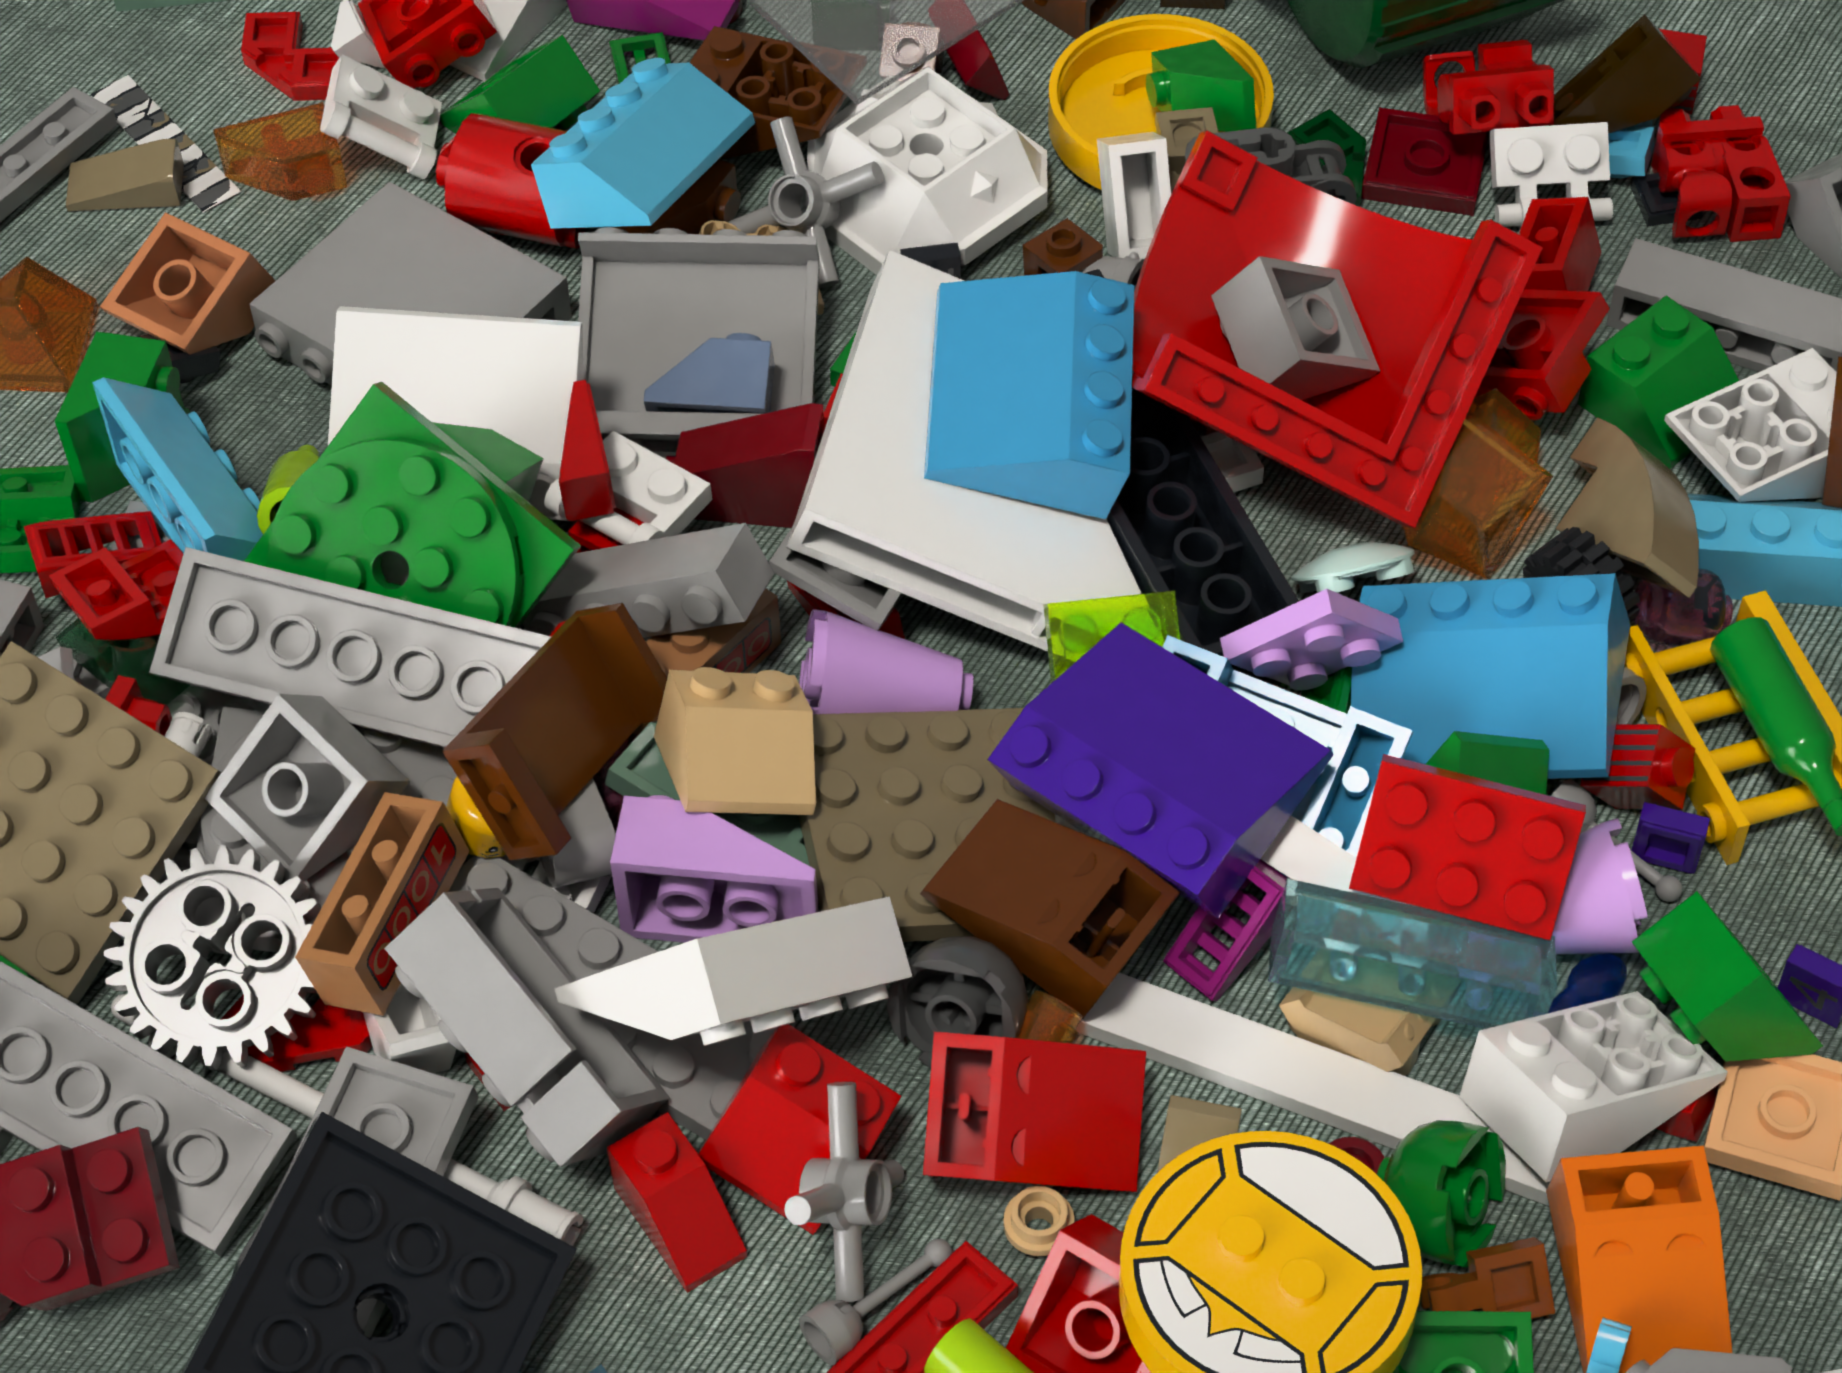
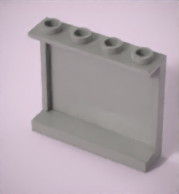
(399, 257)
(668, 293)

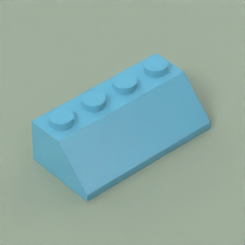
(638, 148)
(177, 472)
(1772, 547)

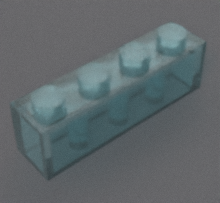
(1409, 957)

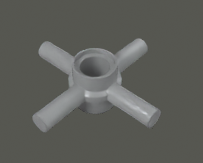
(823, 195)
(845, 1191)

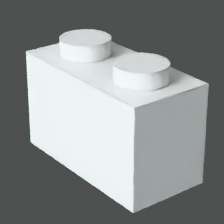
(1133, 190)

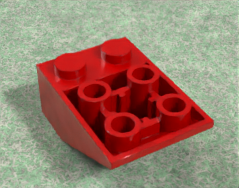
(1034, 1112)

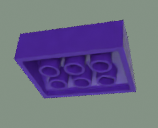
(1161, 764)

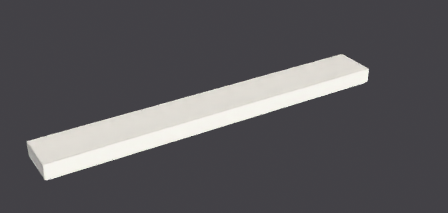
(1282, 1069)

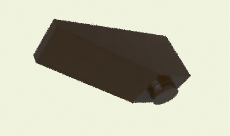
(1627, 81)

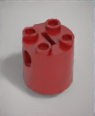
(493, 182)

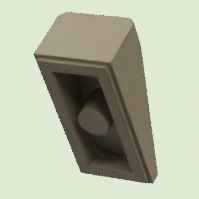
(128, 178)

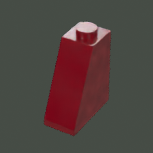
(754, 464)

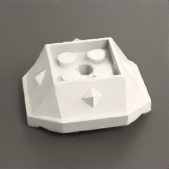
(945, 166)

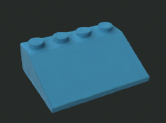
(1033, 389)
(1503, 662)

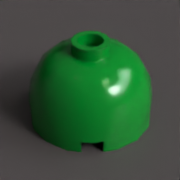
(1445, 1184)

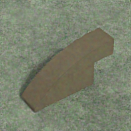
(1636, 510)

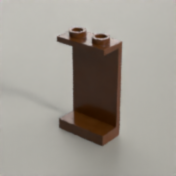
(557, 727)

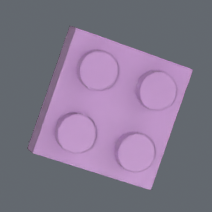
(1312, 640)

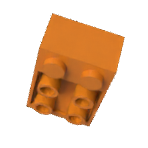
(1642, 1250)

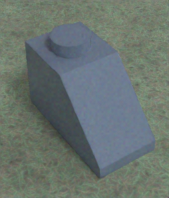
(718, 377)

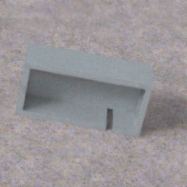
(500, 1005)

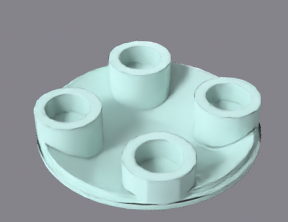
(1368, 559)

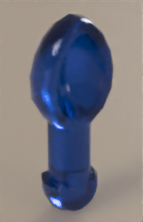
(1591, 981)

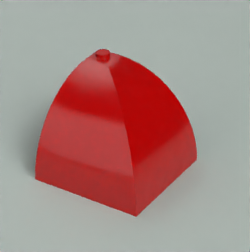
(1422, 296)

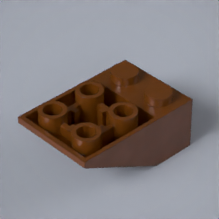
(770, 82)
(1051, 900)

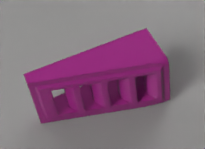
(1247, 937)

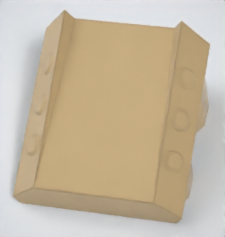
(1357, 1028)

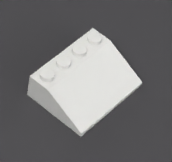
(465, 373)
(753, 975)

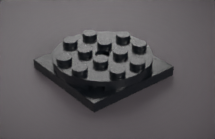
(369, 1225)

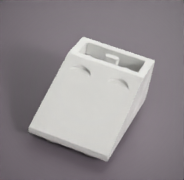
(1765, 431)
(1584, 1079)

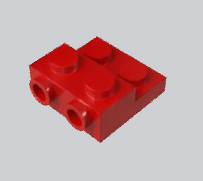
(425, 35)
(1541, 350)

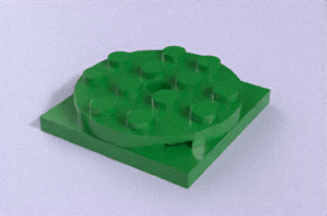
(414, 491)

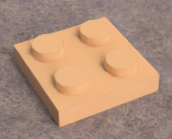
(1780, 1122)

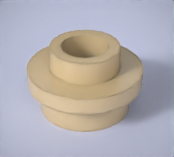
(1032, 1204)

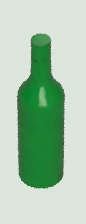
(1780, 709)

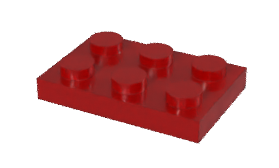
(1467, 846)

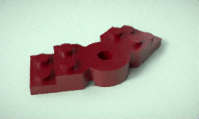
(82, 1222)

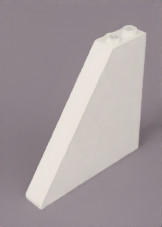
(924, 537)

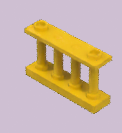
(1708, 788)

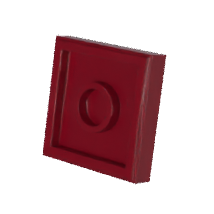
(1423, 163)

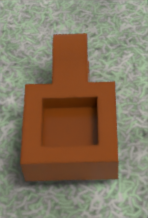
(1498, 1280)

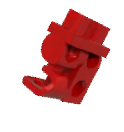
(1502, 94)
(1721, 169)

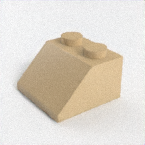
(738, 742)

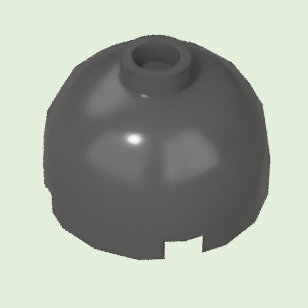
(960, 989)

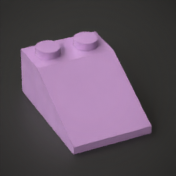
(699, 874)

